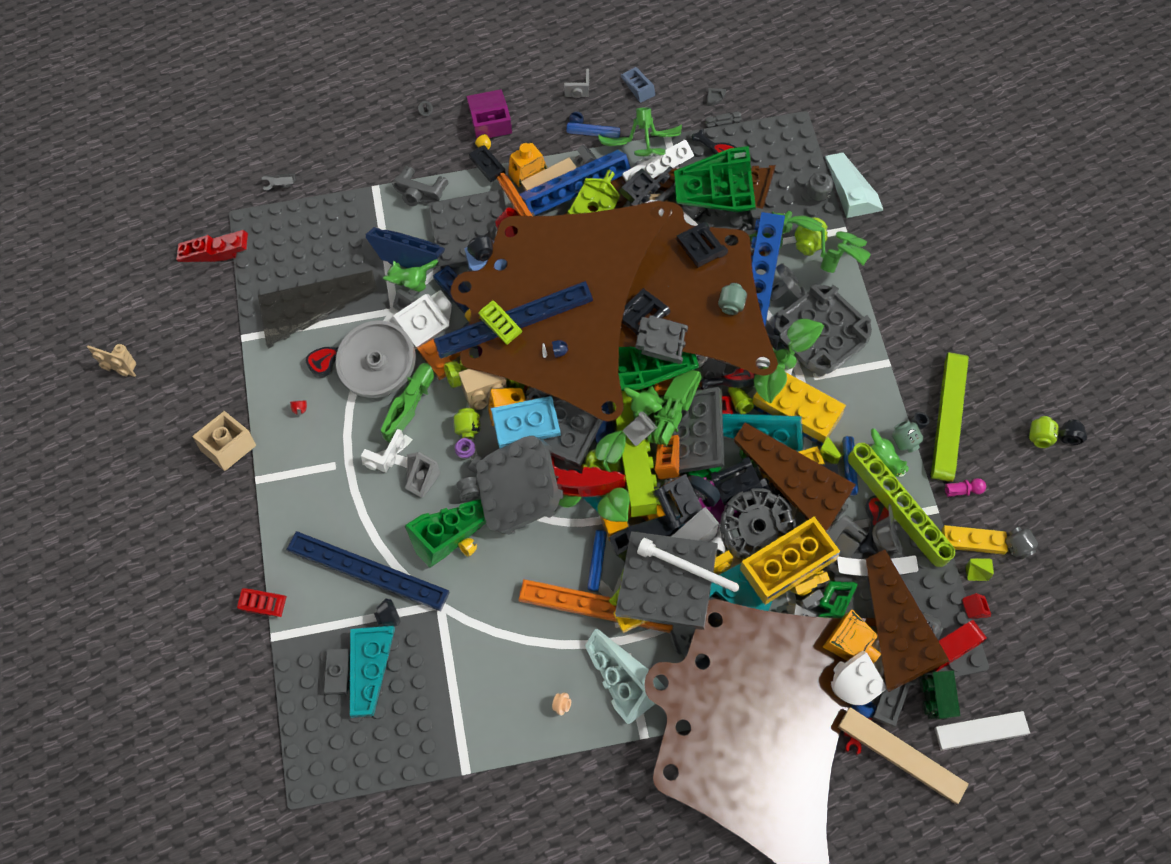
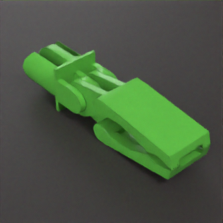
(679, 398)
(407, 402)

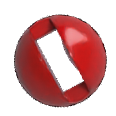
(298, 405)

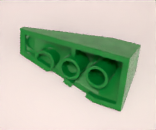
(440, 533)

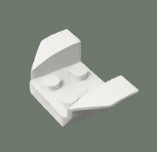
(424, 318)

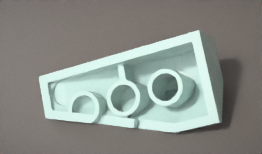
(852, 188)
(622, 676)

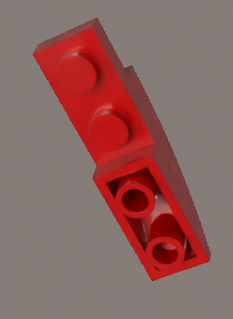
(212, 249)
(590, 483)

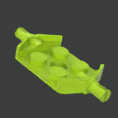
(596, 193)

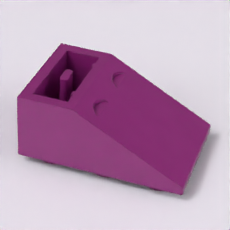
(490, 114)

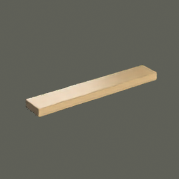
(903, 755)

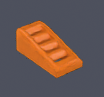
(668, 469)

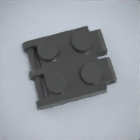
(724, 219)
(661, 338)

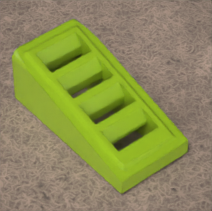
(491, 313)

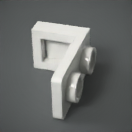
(375, 461)

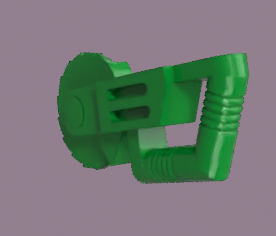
(841, 602)

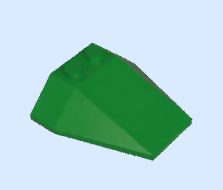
(718, 182)
(642, 371)

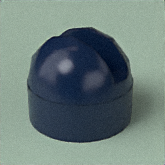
(575, 117)
(559, 348)

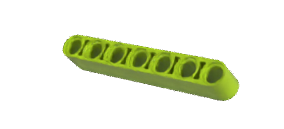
(949, 417)
(902, 514)

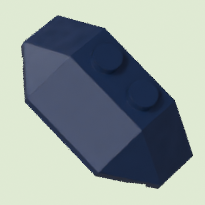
(403, 248)

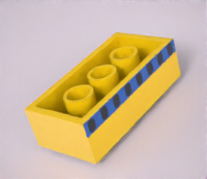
(818, 410)
(789, 560)

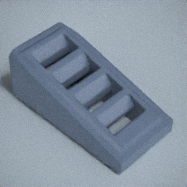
(642, 93)

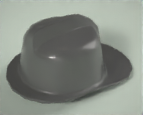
(885, 534)

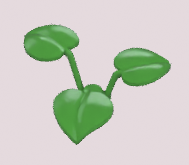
(644, 120)
(832, 257)
(803, 335)
(616, 503)

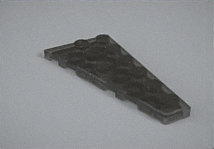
(305, 305)

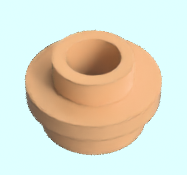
(561, 703)

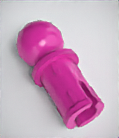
(976, 486)

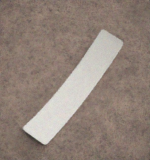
(859, 566)

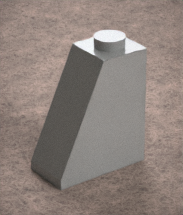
(701, 527)

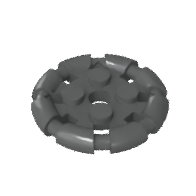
(745, 521)

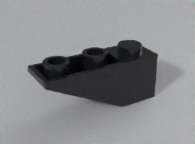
(656, 526)

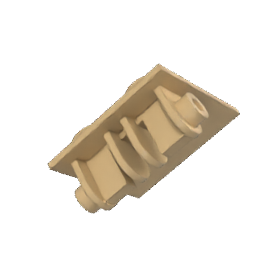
(118, 360)

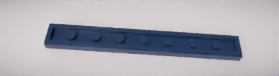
(522, 316)
(368, 571)

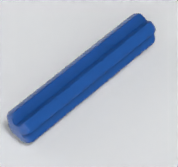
(593, 130)
(850, 473)
(597, 560)

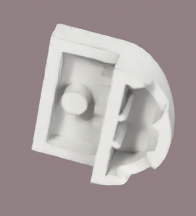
(857, 680)

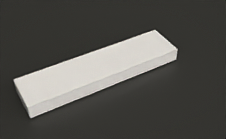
(982, 730)

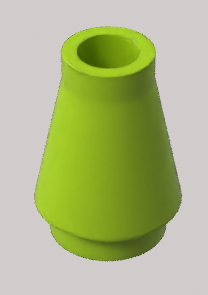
(742, 402)

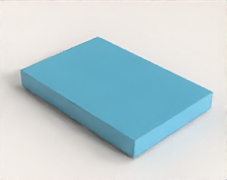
(525, 419)

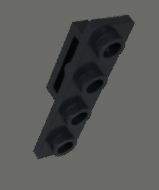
(641, 184)

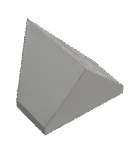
(421, 473)

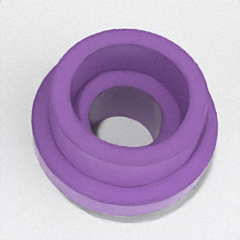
(464, 442)

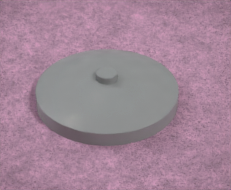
(375, 359)

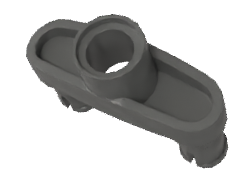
(415, 191)
(845, 525)

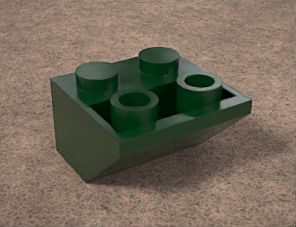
(940, 695)

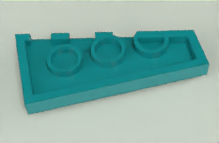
(782, 428)
(367, 667)

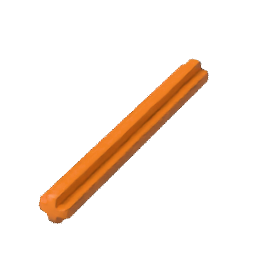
(513, 195)

